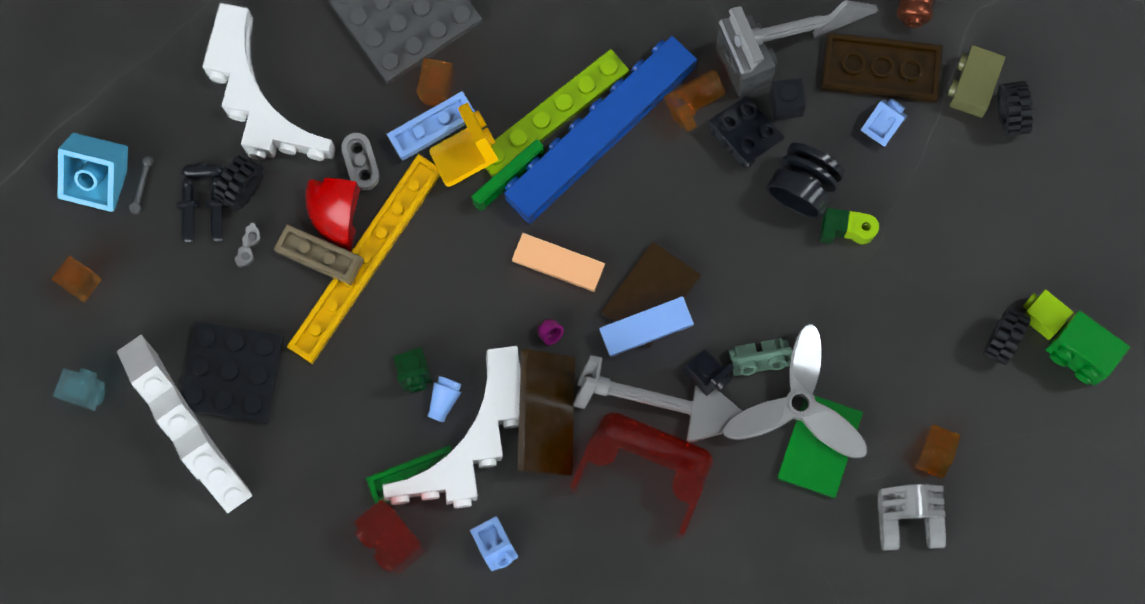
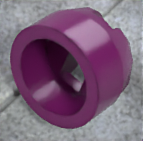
(552, 337)

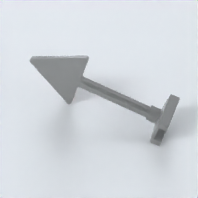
(745, 41)
(707, 413)

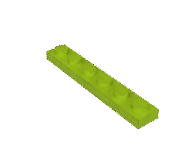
(558, 109)

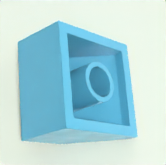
(91, 171)

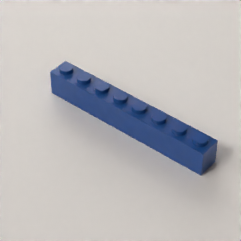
(600, 129)

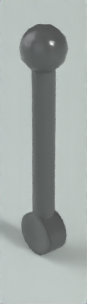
(135, 207)

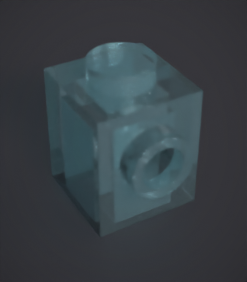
(80, 388)

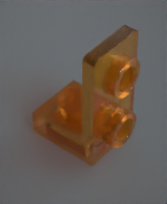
(692, 97)

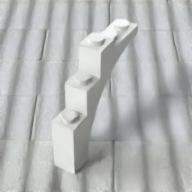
(265, 129)
(181, 425)
(481, 444)

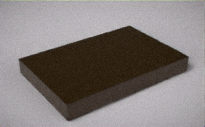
(652, 282)

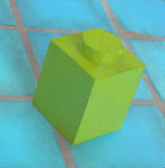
(1046, 313)

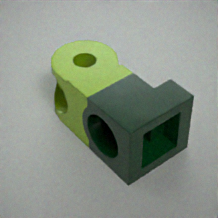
(848, 224)

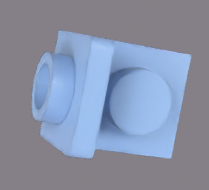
(884, 121)
(494, 544)

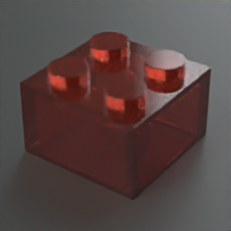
(389, 536)

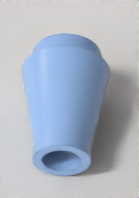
(443, 398)

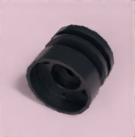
(805, 180)

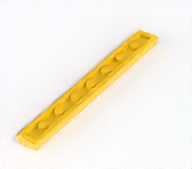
(373, 248)

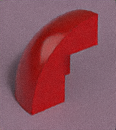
(332, 209)

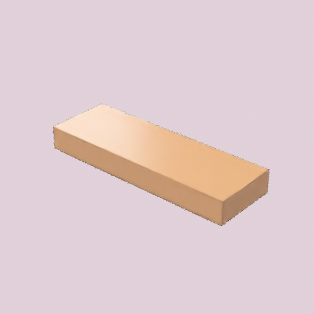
(558, 262)

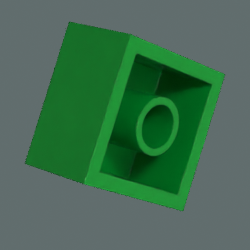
(1086, 349)

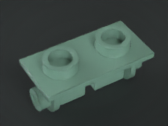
(774, 355)

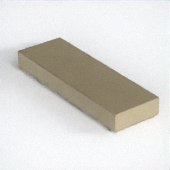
(318, 254)

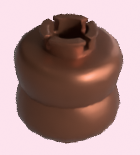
(915, 12)

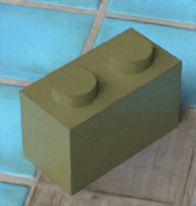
(976, 82)

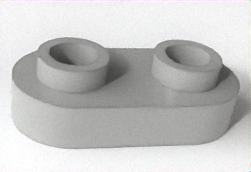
(362, 162)

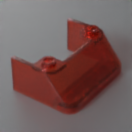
(619, 431)

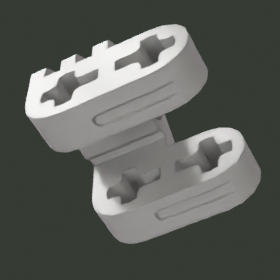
(911, 503)

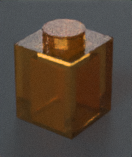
(435, 81)
(76, 279)

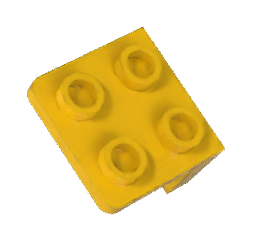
(465, 151)

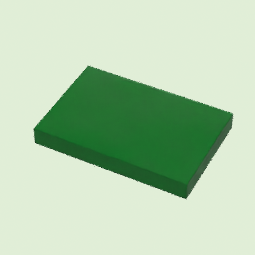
(810, 461)

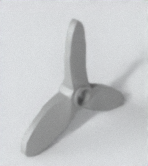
(819, 419)

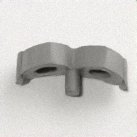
(250, 239)

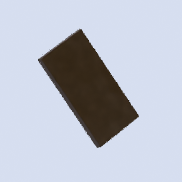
(882, 67)
(546, 413)

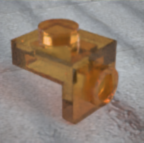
(938, 451)

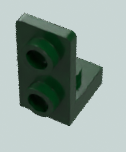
(412, 370)

